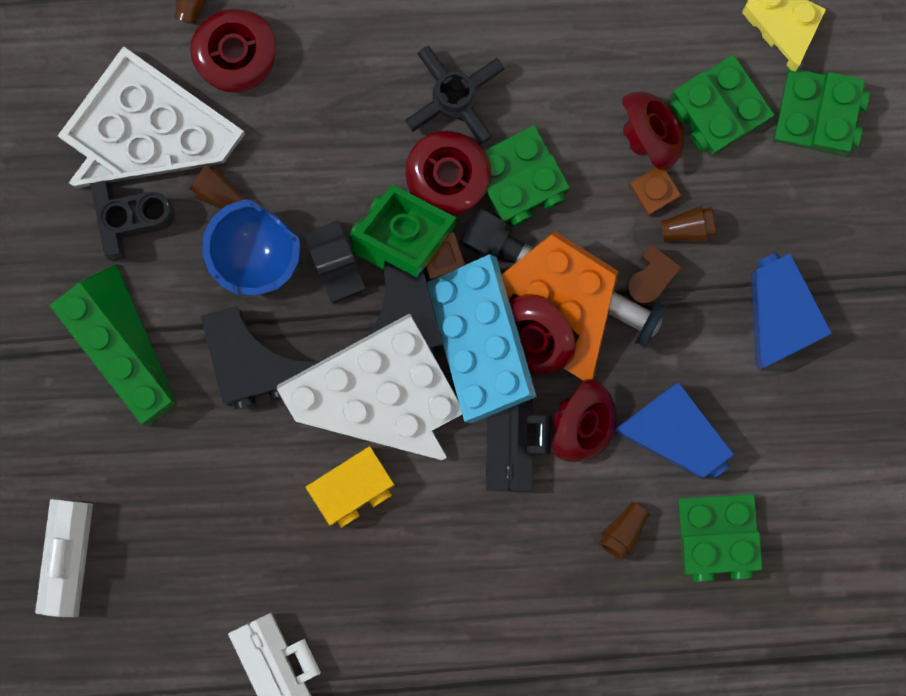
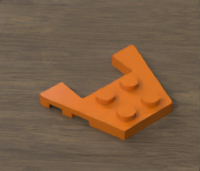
(576, 285)

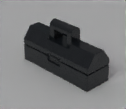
(507, 449)

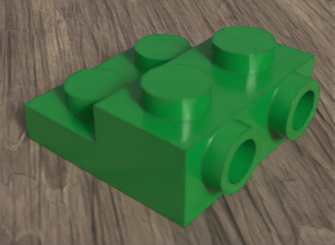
(720, 106)
(821, 112)
(523, 177)
(401, 231)
(719, 536)

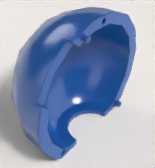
(249, 249)

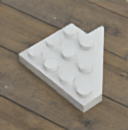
(144, 126)
(378, 391)

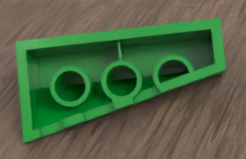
(111, 334)

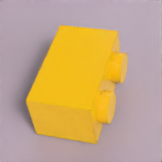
(351, 487)

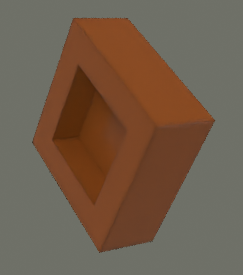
(654, 190)
(446, 258)

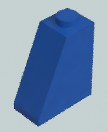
(783, 311)
(679, 434)

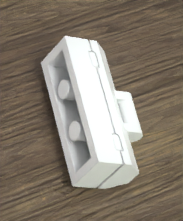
(64, 558)
(266, 660)

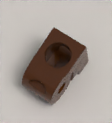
(648, 284)

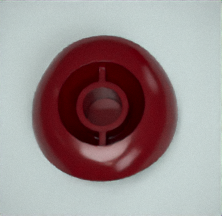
(233, 50)
(653, 129)
(448, 171)
(543, 334)
(584, 423)

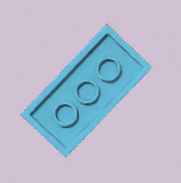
(480, 339)

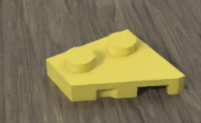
(786, 25)

